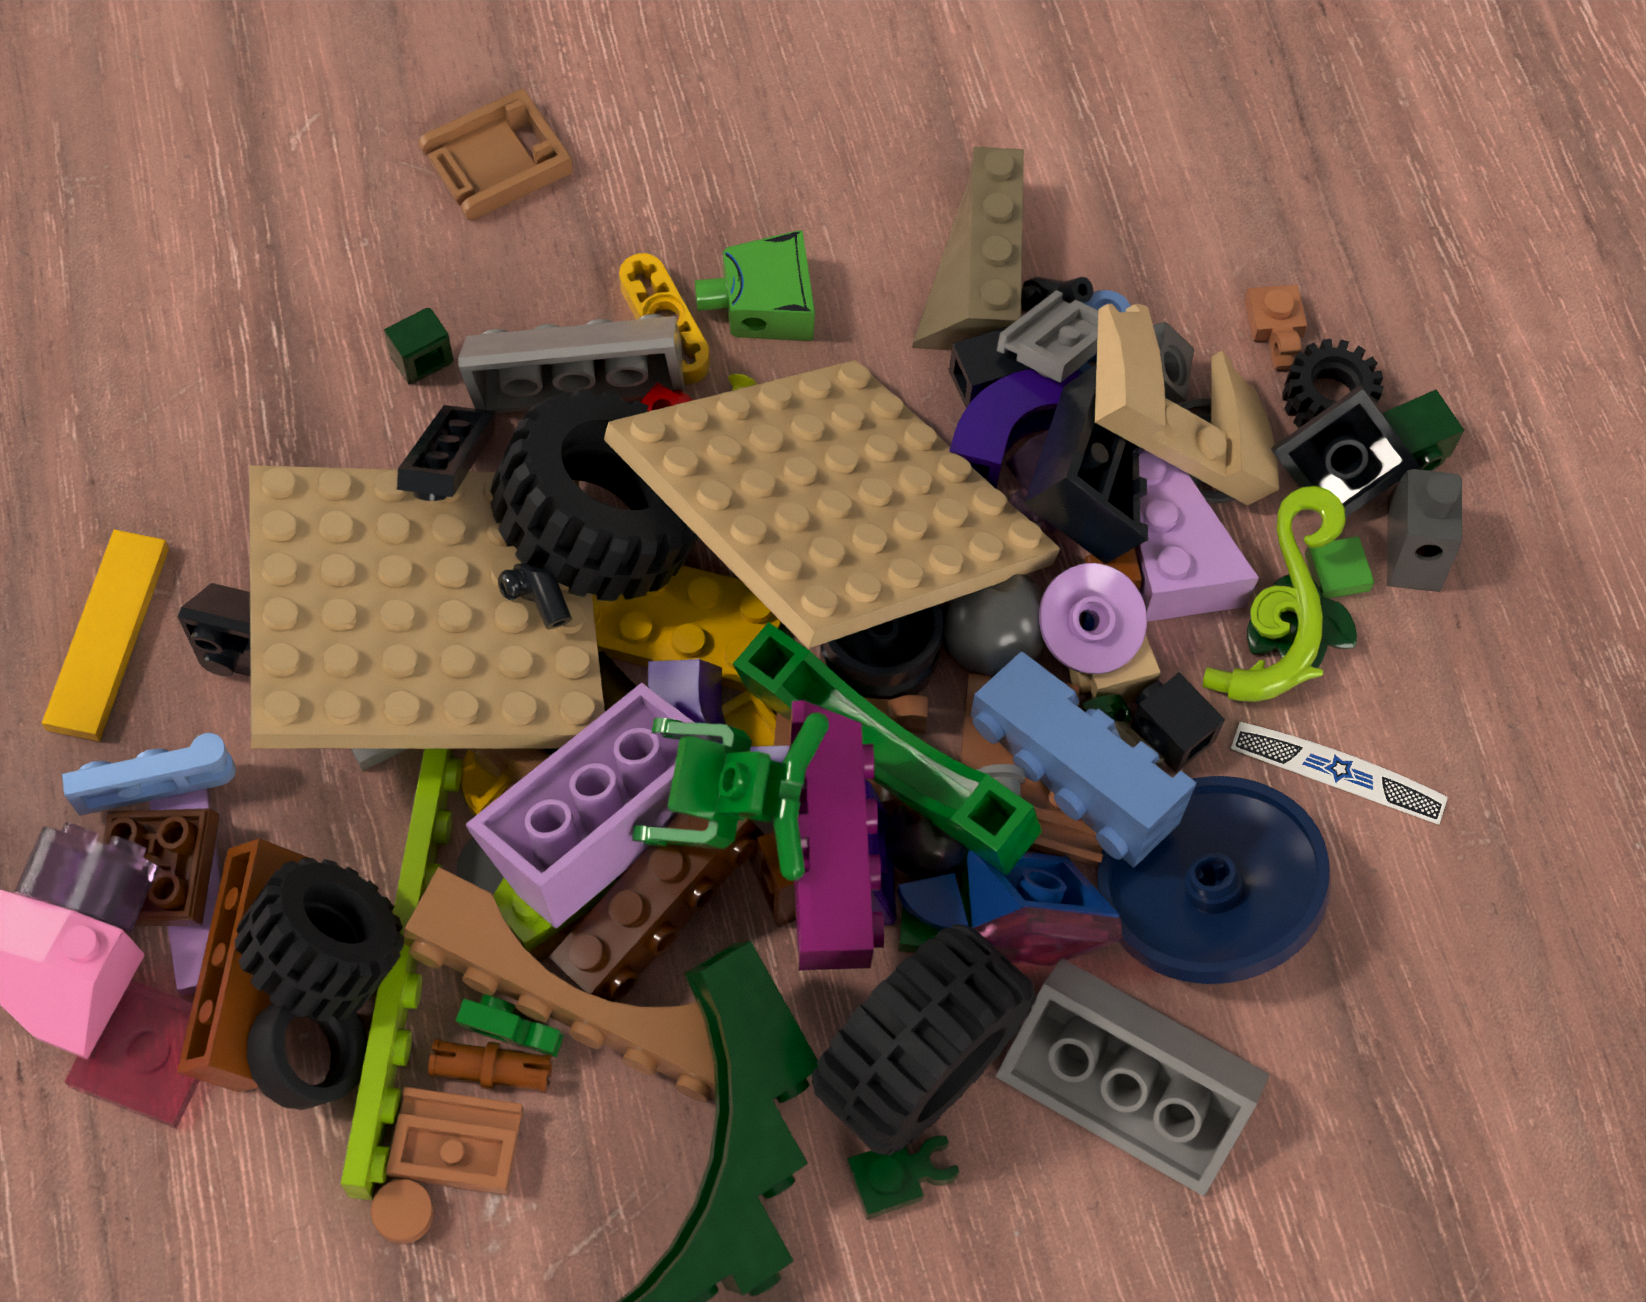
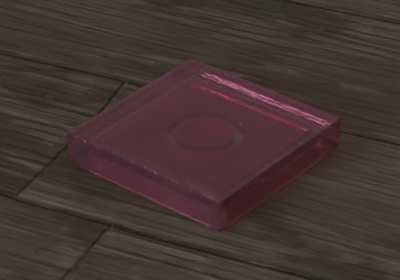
(1048, 935)
(140, 1057)

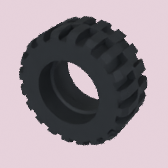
(565, 529)
(922, 1038)

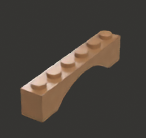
(466, 931)

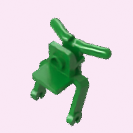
(733, 784)

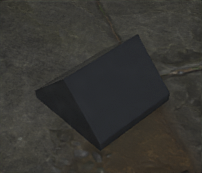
(1348, 451)

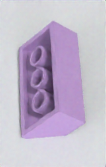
(574, 815)

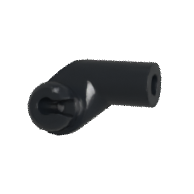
(539, 587)

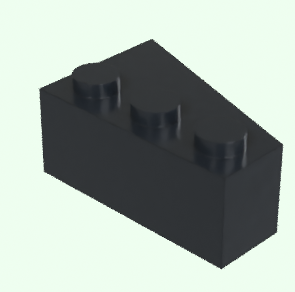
(1089, 477)

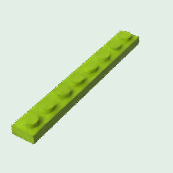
(401, 989)

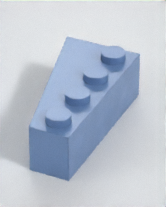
(1081, 759)

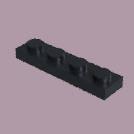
(445, 452)

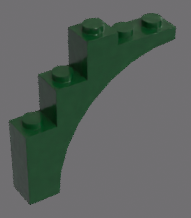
(752, 1152)

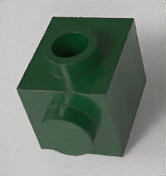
(1427, 429)

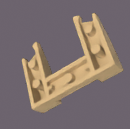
(1131, 402)

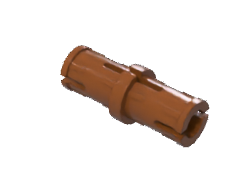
(490, 1065)

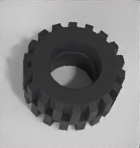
(319, 939)

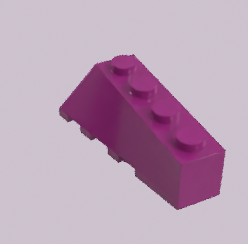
(839, 873)

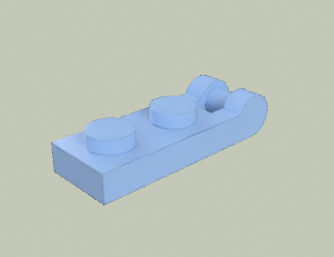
(149, 776)

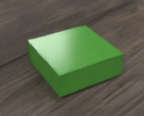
(1340, 568)

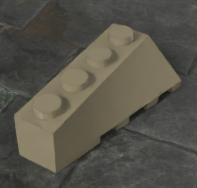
(982, 261)

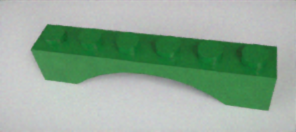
(952, 795)

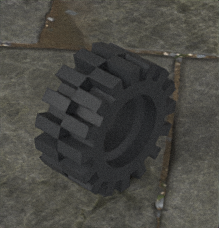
(1327, 363)

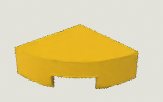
(480, 786)

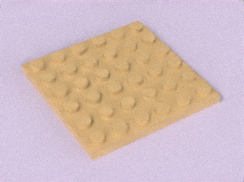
(830, 500)
(390, 623)

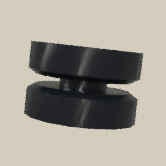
(888, 657)

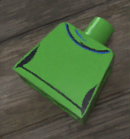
(763, 289)

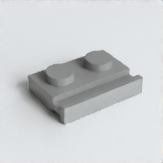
(1053, 337)

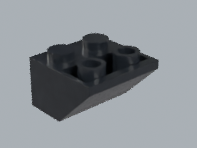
(219, 629)

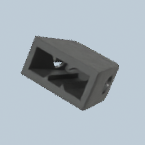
(1421, 512)

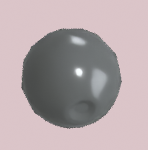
(994, 625)

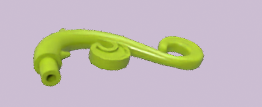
(1303, 599)

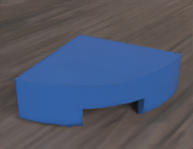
(934, 901)

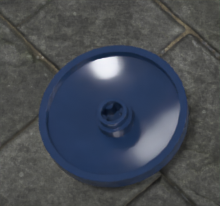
(1224, 888)

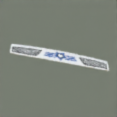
(1340, 771)

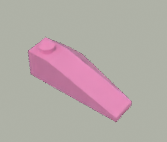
(62, 971)

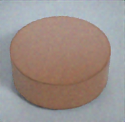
(402, 1211)

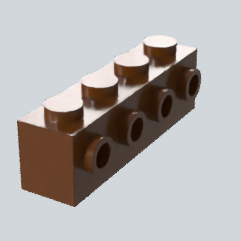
(648, 909)

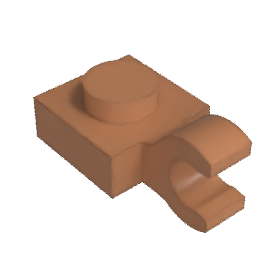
(1277, 316)

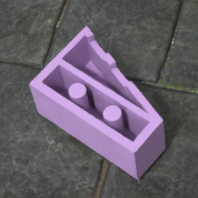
(1189, 555)

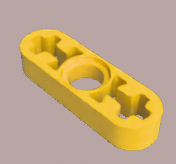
(664, 297)

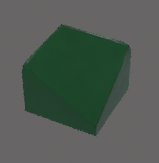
(419, 345)

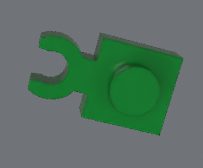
(497, 1021)

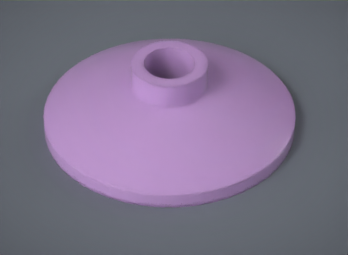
(1116, 612)

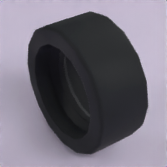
(279, 1081)

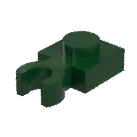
(895, 1179)

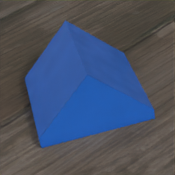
(1033, 882)

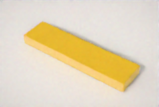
(105, 636)

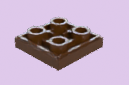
(182, 848)

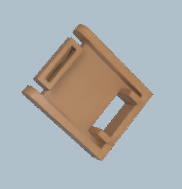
(486, 161)

